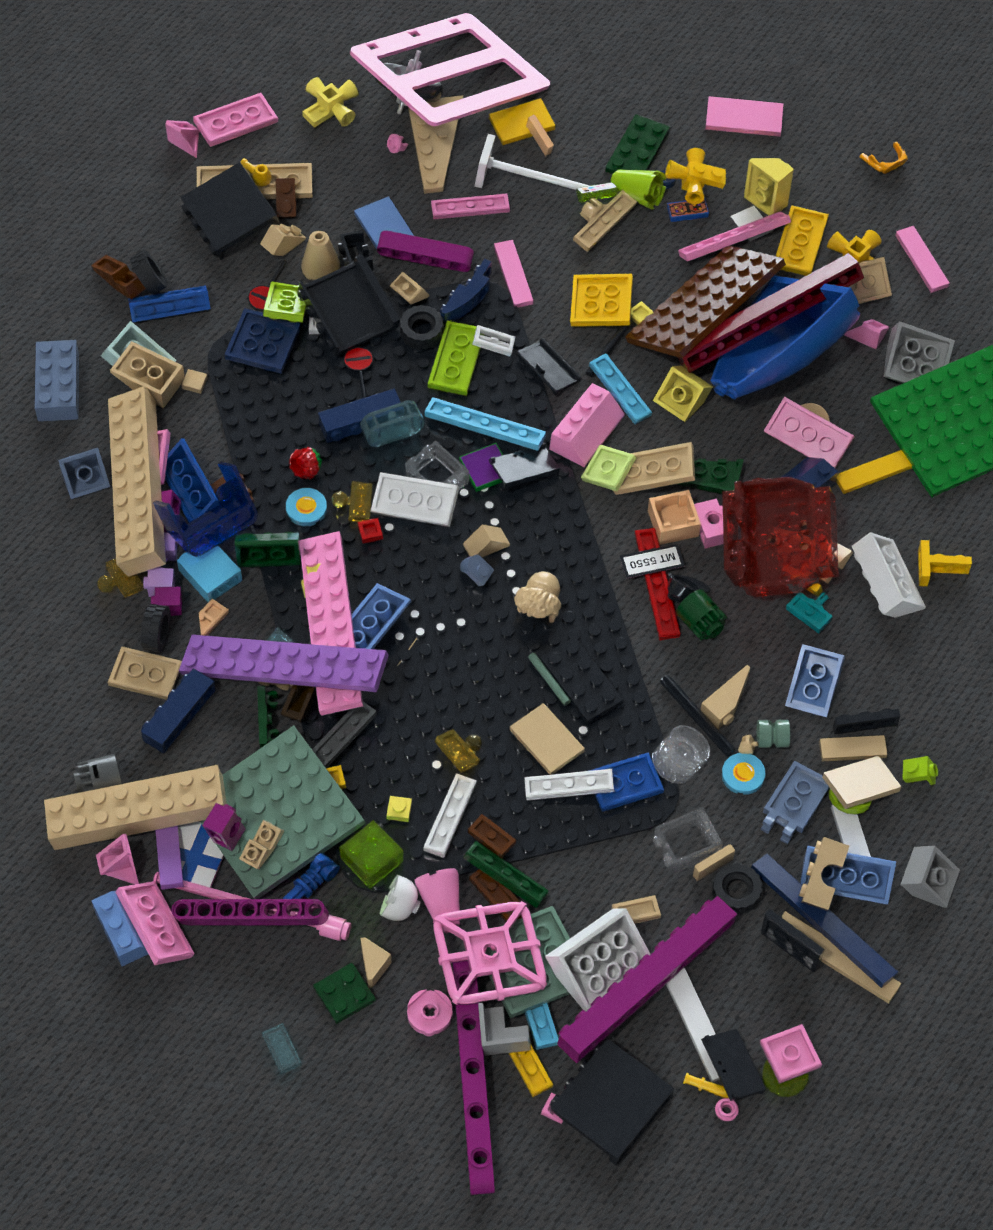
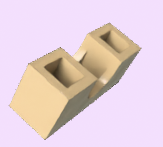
(816, 892)

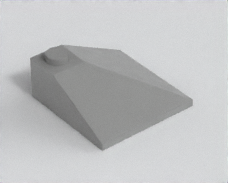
(915, 352)

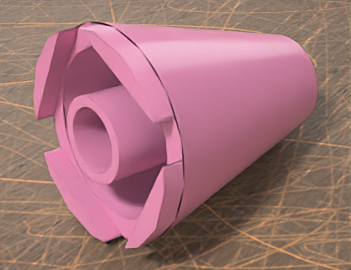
(440, 892)

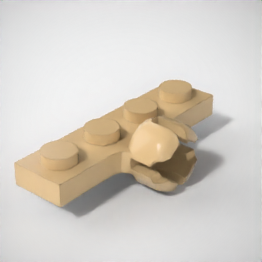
(602, 218)

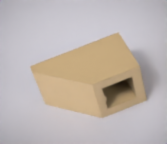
(282, 239)

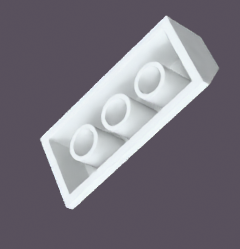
(887, 575)

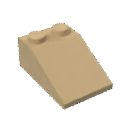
(146, 368)

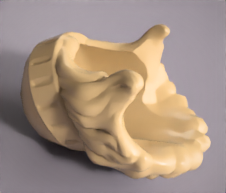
(539, 596)

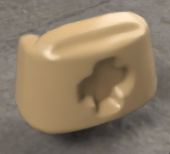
(747, 745)

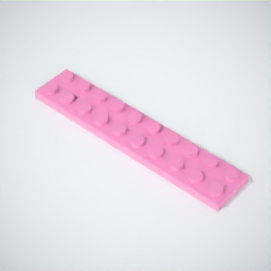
(329, 610)

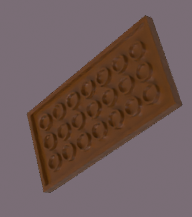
(705, 301)

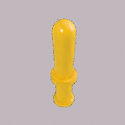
(705, 1085)

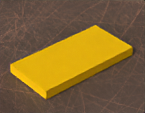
(801, 240)

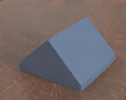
(84, 473)

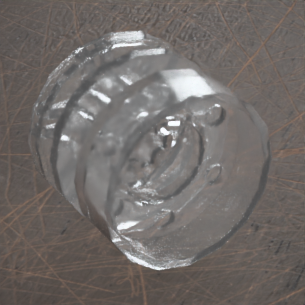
(681, 754)

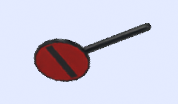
(258, 294)
(358, 360)

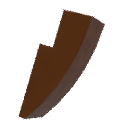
(118, 276)

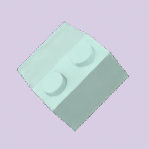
(136, 335)

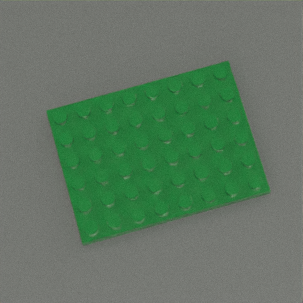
(944, 421)

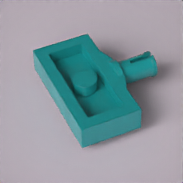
(810, 611)

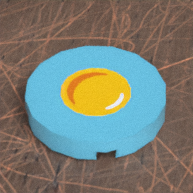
(306, 506)
(743, 773)

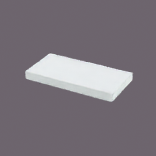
(414, 499)

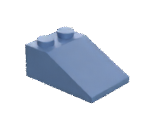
(815, 680)

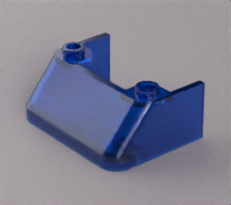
(217, 525)

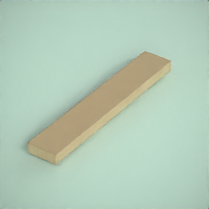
(838, 961)

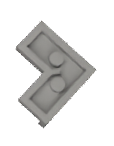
(498, 1038)

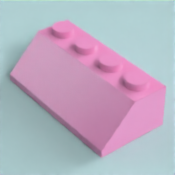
(586, 425)

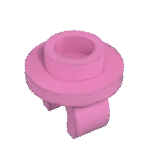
(395, 143)

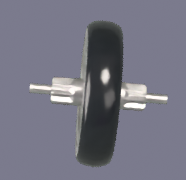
(429, 93)

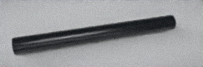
(611, 344)

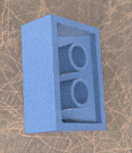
(118, 928)

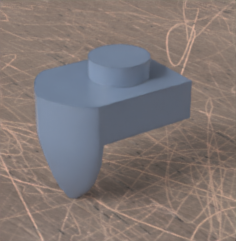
(476, 569)

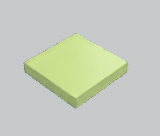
(608, 468)

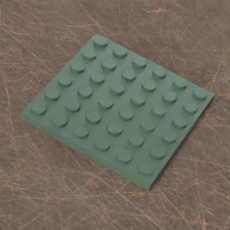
(295, 793)

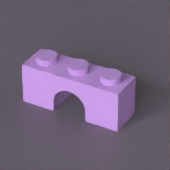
(162, 576)

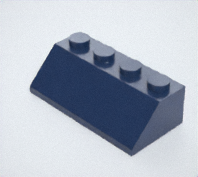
(814, 471)

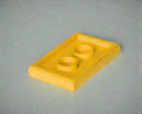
(512, 122)

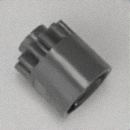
(97, 773)

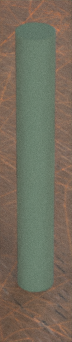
(549, 679)

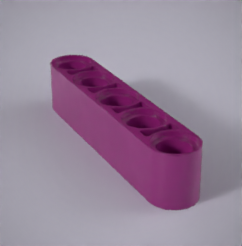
(425, 251)

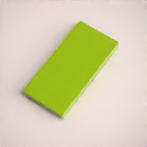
(455, 359)

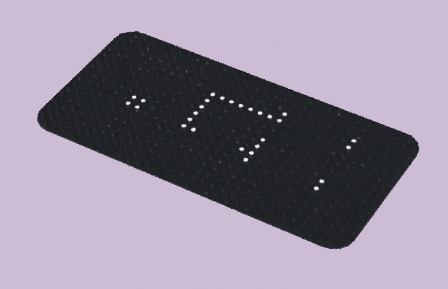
(471, 641)

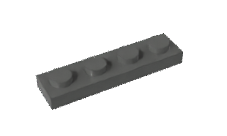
(343, 733)

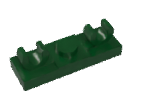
(264, 717)

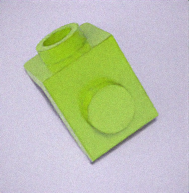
(919, 769)

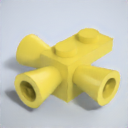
(330, 102)

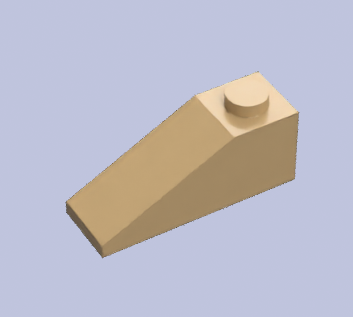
(723, 703)

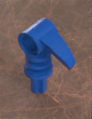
(320, 868)

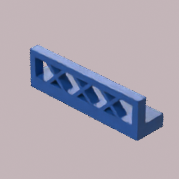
(169, 303)

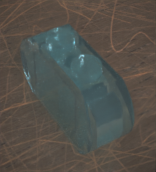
(392, 423)

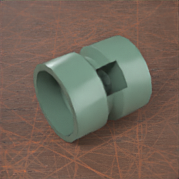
(773, 733)

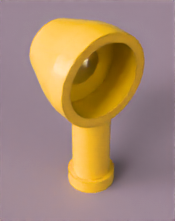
(261, 174)

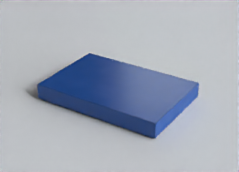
(632, 781)

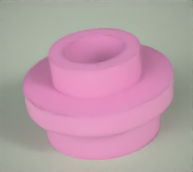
(725, 1102)

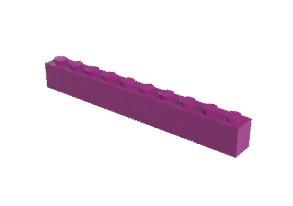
(646, 979)

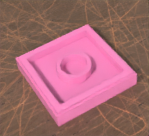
(790, 1053)

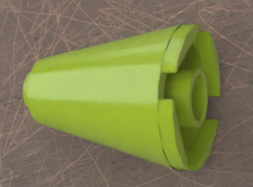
(641, 185)

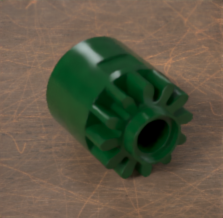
(701, 615)

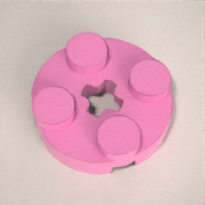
(429, 1024)

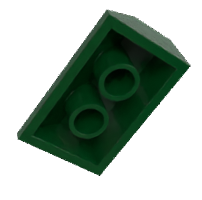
(267, 549)

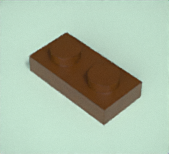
(285, 198)
(491, 836)

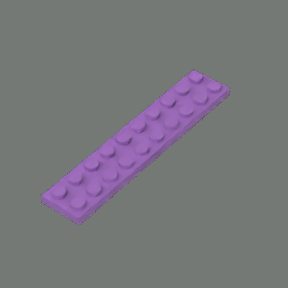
(285, 662)

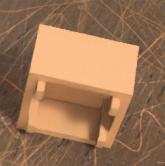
(674, 517)

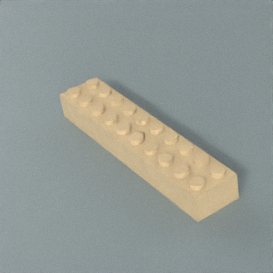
(136, 481)

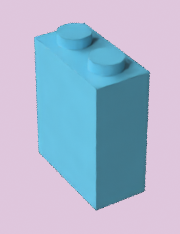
(210, 573)

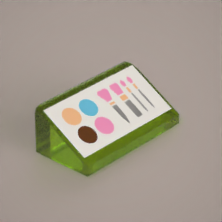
(597, 191)

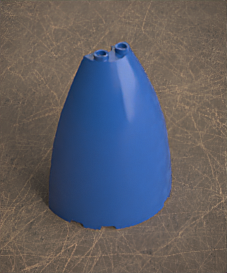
(788, 345)

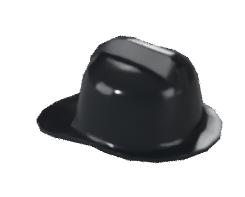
(682, 586)

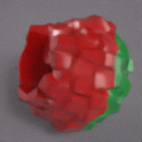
(305, 463)

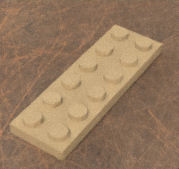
(300, 171)

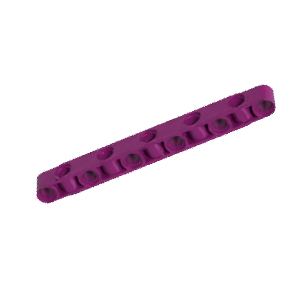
(473, 1087)

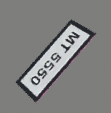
(652, 560)

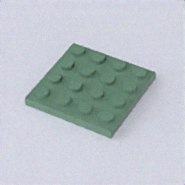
(551, 935)

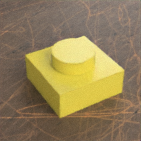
(399, 809)

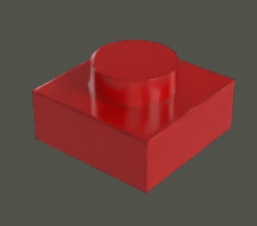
(370, 530)

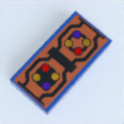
(686, 211)

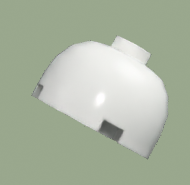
(400, 900)

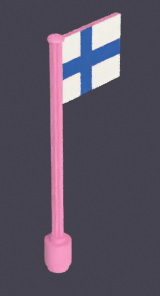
(201, 863)

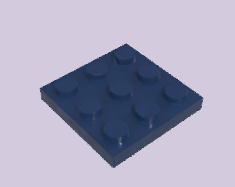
(262, 341)

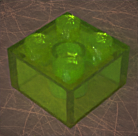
(371, 854)

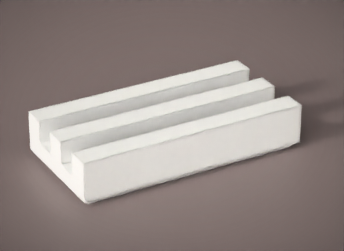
(493, 343)

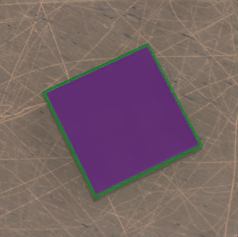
(480, 471)

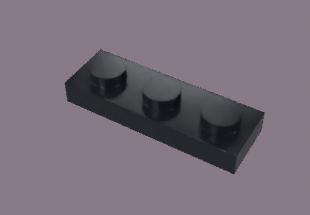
(866, 721)

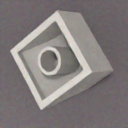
(930, 875)

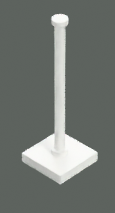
(487, 162)

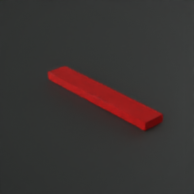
(657, 585)

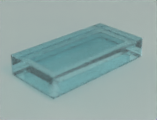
(281, 1048)

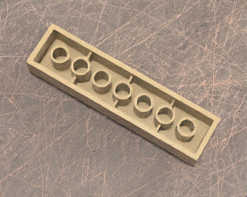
(133, 807)

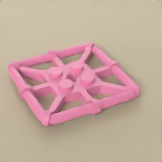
(482, 964)

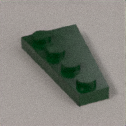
(715, 475)

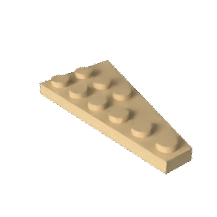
(433, 147)

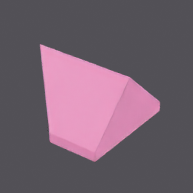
(183, 136)
(869, 333)
(118, 861)

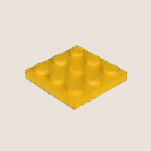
(601, 300)

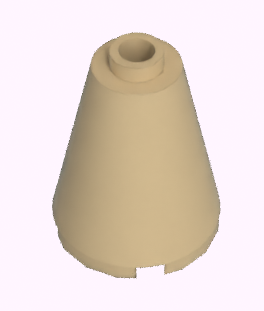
(319, 256)

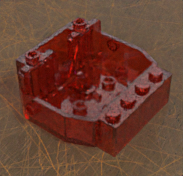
(779, 510)

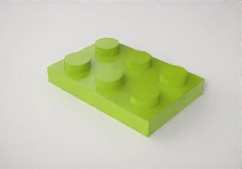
(284, 303)

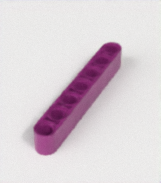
(241, 906)

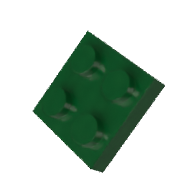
(344, 993)

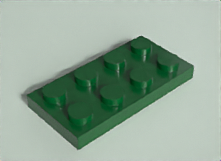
(638, 145)

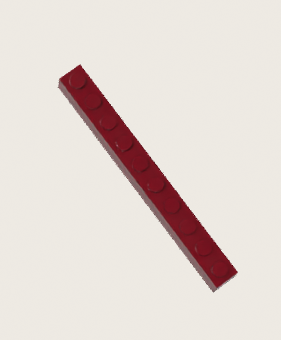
(772, 311)

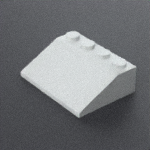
(598, 956)

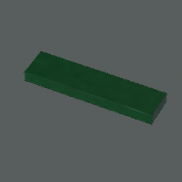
(506, 874)

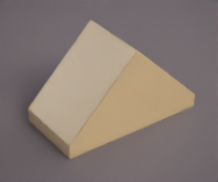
(486, 541)
(375, 961)

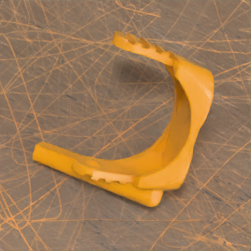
(886, 167)

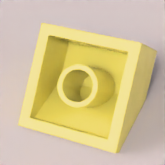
(682, 393)

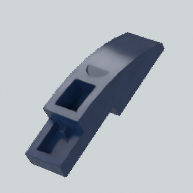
(469, 296)

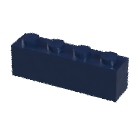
(346, 419)
(178, 710)

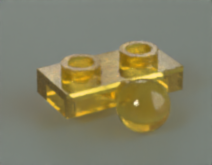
(358, 502)
(127, 585)
(458, 751)

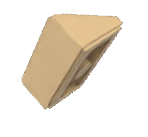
(408, 289)

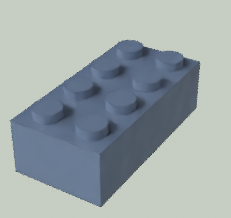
(57, 380)

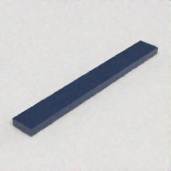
(825, 922)

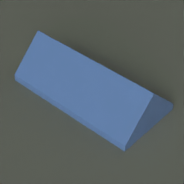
(377, 615)
(858, 878)

